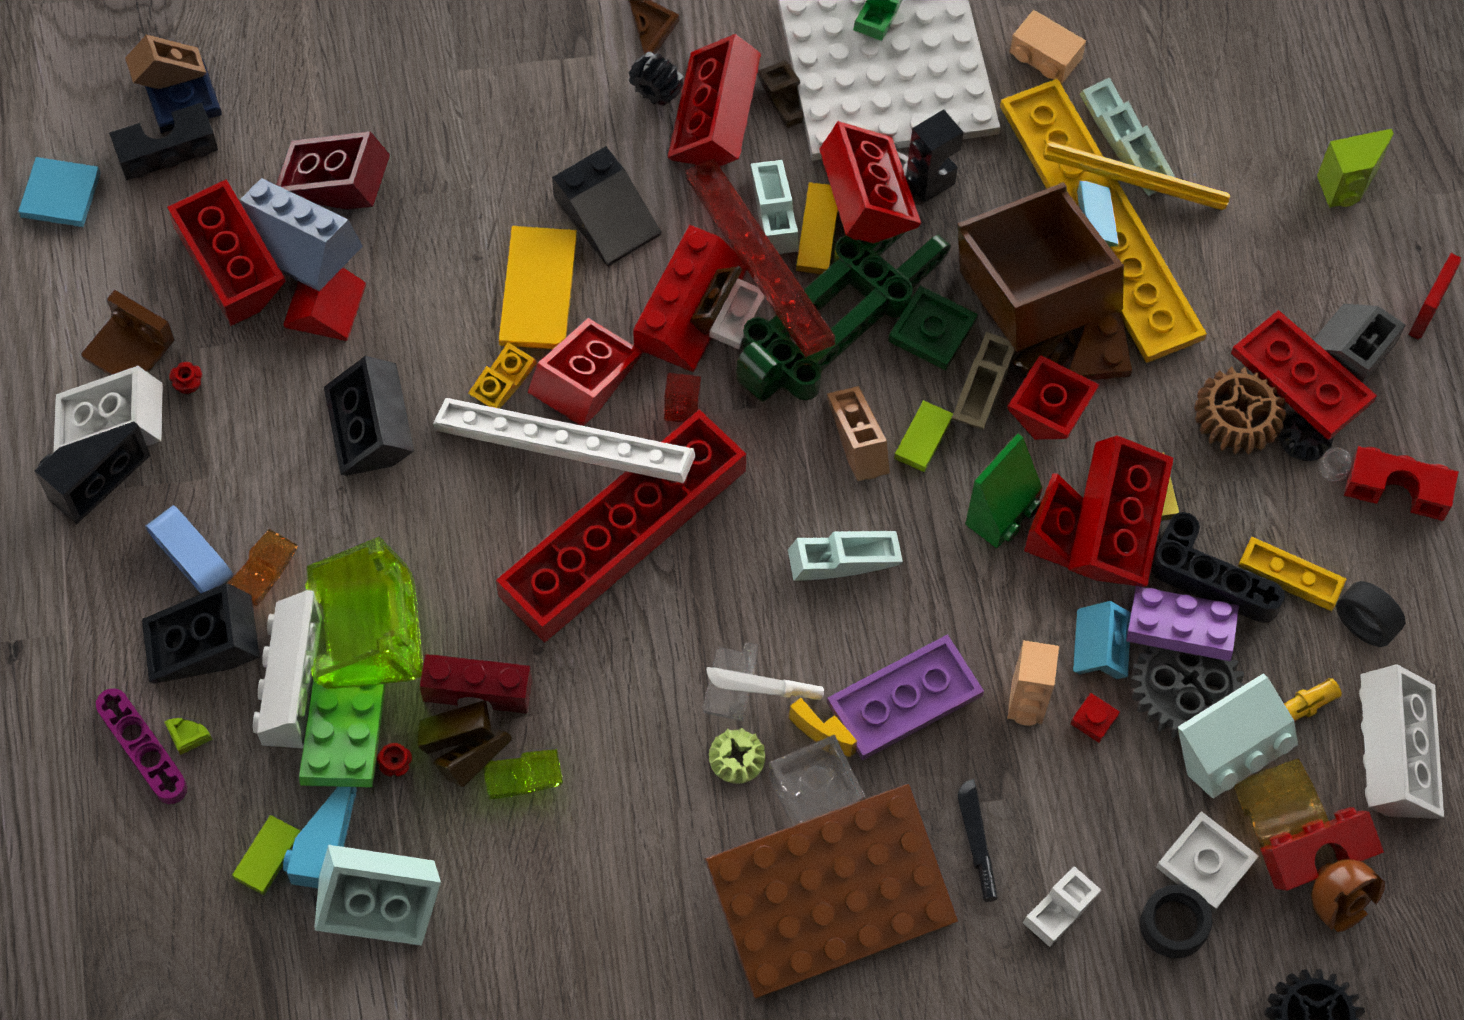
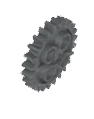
(1185, 686)

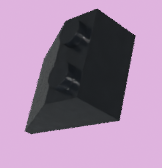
(605, 206)
(91, 468)
(201, 635)

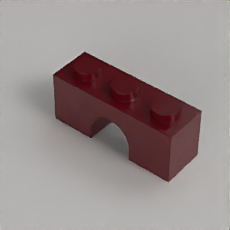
(451, 678)

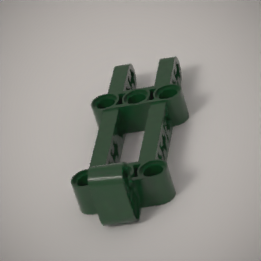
(757, 364)

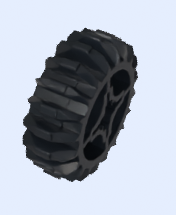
(1303, 1007)

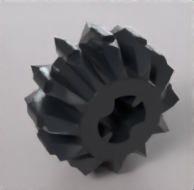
(656, 78)

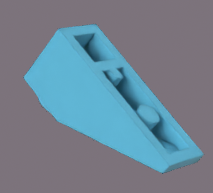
(325, 828)

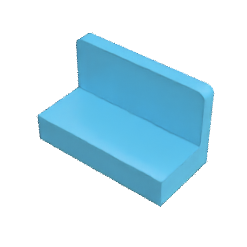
(1102, 640)

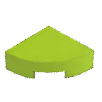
(187, 734)

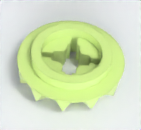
(730, 769)

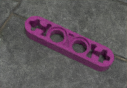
(139, 747)

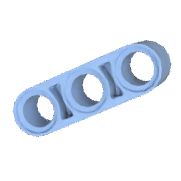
(189, 550)

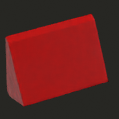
(328, 310)
(1051, 400)
(1055, 523)

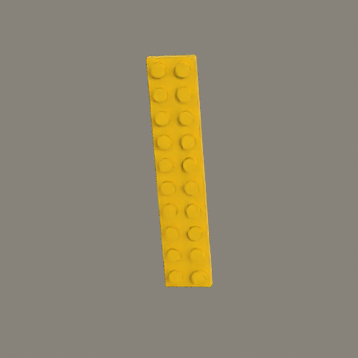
(1152, 300)

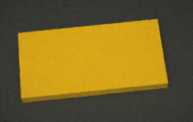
(538, 287)

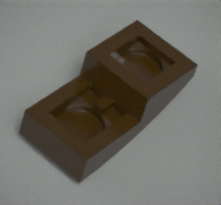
(782, 90)

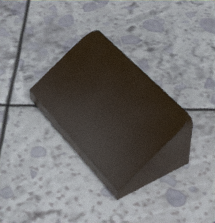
(714, 298)
(1055, 349)
(454, 727)

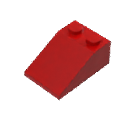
(583, 371)

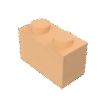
(1047, 46)

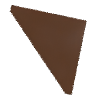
(652, 23)

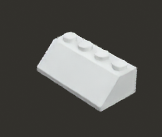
(288, 675)
(1401, 744)

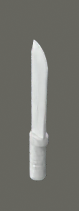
(757, 684)

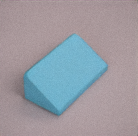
(1097, 206)

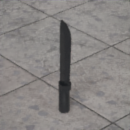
(974, 827)

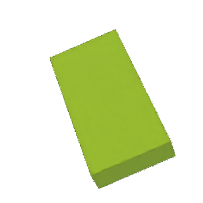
(923, 436)
(266, 855)

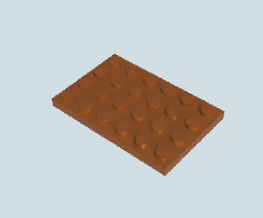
(830, 890)

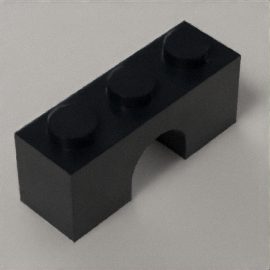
(189, 139)
(929, 161)

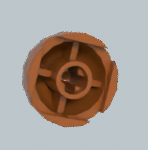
(1344, 892)

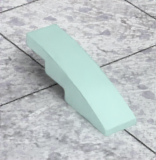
(1123, 130)

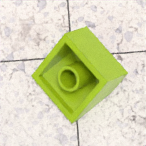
(1351, 166)

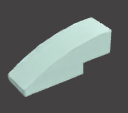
(775, 205)
(843, 554)

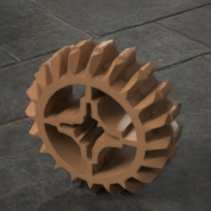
(1228, 423)

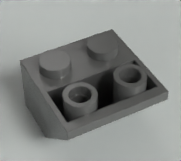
(1360, 337)

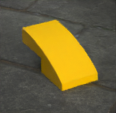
(814, 728)

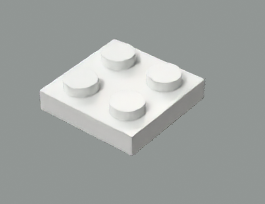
(1207, 860)

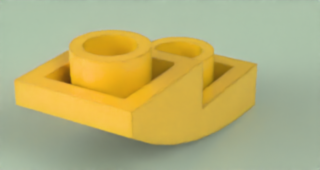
(503, 378)

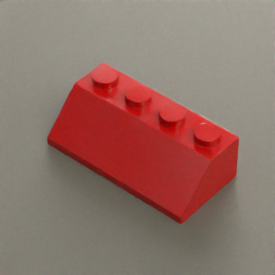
(715, 102)
(868, 183)
(227, 251)
(665, 322)
(1121, 512)

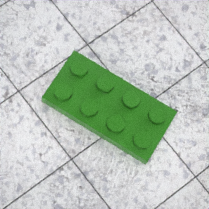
(342, 736)

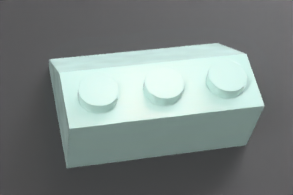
(1237, 736)
(376, 895)

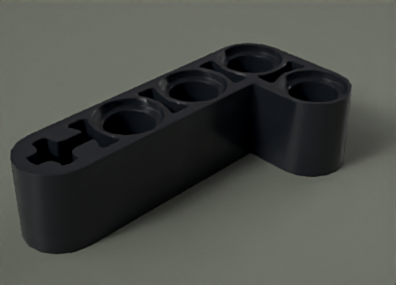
(1219, 573)

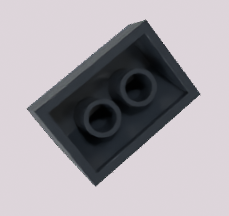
(368, 417)

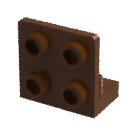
(129, 338)

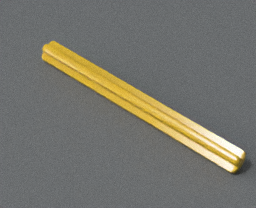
(1136, 176)

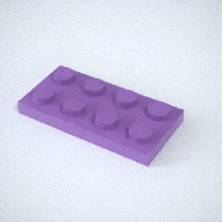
(905, 696)

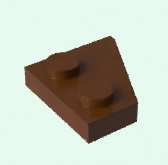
(1103, 350)

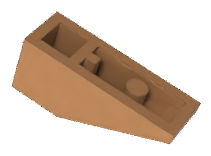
(859, 434)

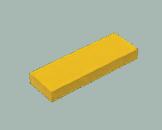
(817, 229)
(1293, 573)

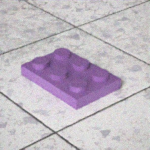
(1183, 623)

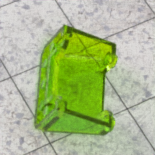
(367, 617)

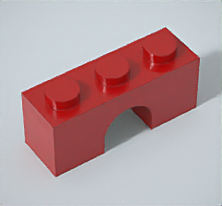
(1428, 484)
(1292, 858)

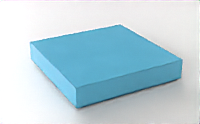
(59, 192)

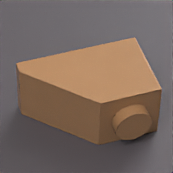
(163, 63)

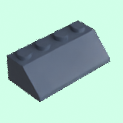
(299, 234)

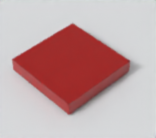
(1435, 296)

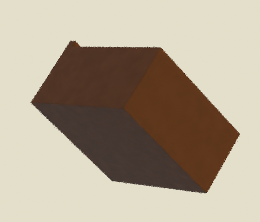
(1040, 267)

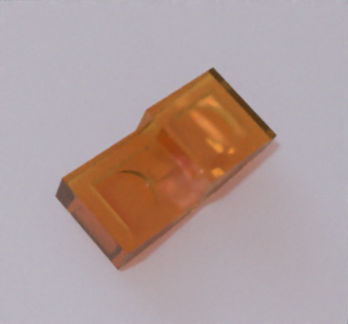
(265, 565)

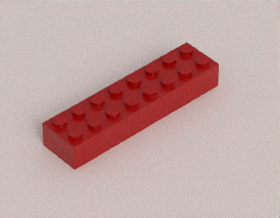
(617, 531)

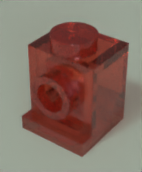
(681, 397)

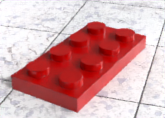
(1304, 374)

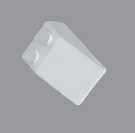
(110, 404)

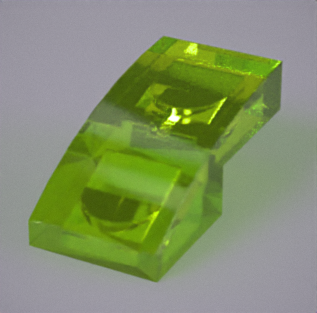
(523, 775)

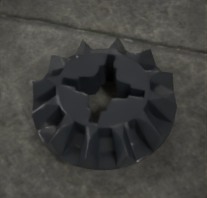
(1308, 449)

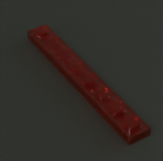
(760, 258)

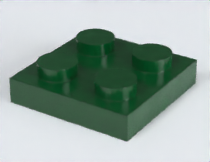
(933, 327)

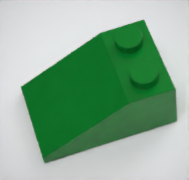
(1004, 494)

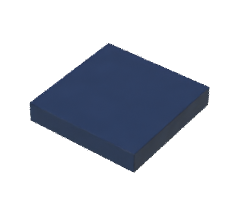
(182, 96)

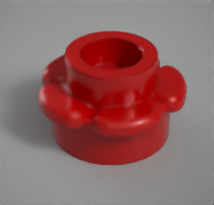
(189, 384)
(391, 751)

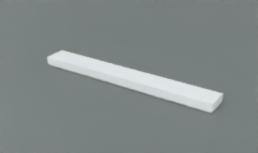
(565, 440)

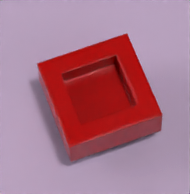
(1095, 717)

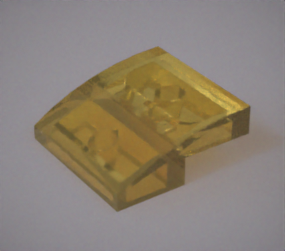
(1280, 800)

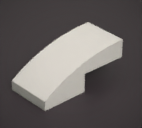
(1061, 906)

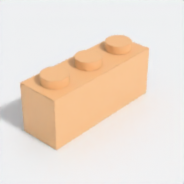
(1033, 683)

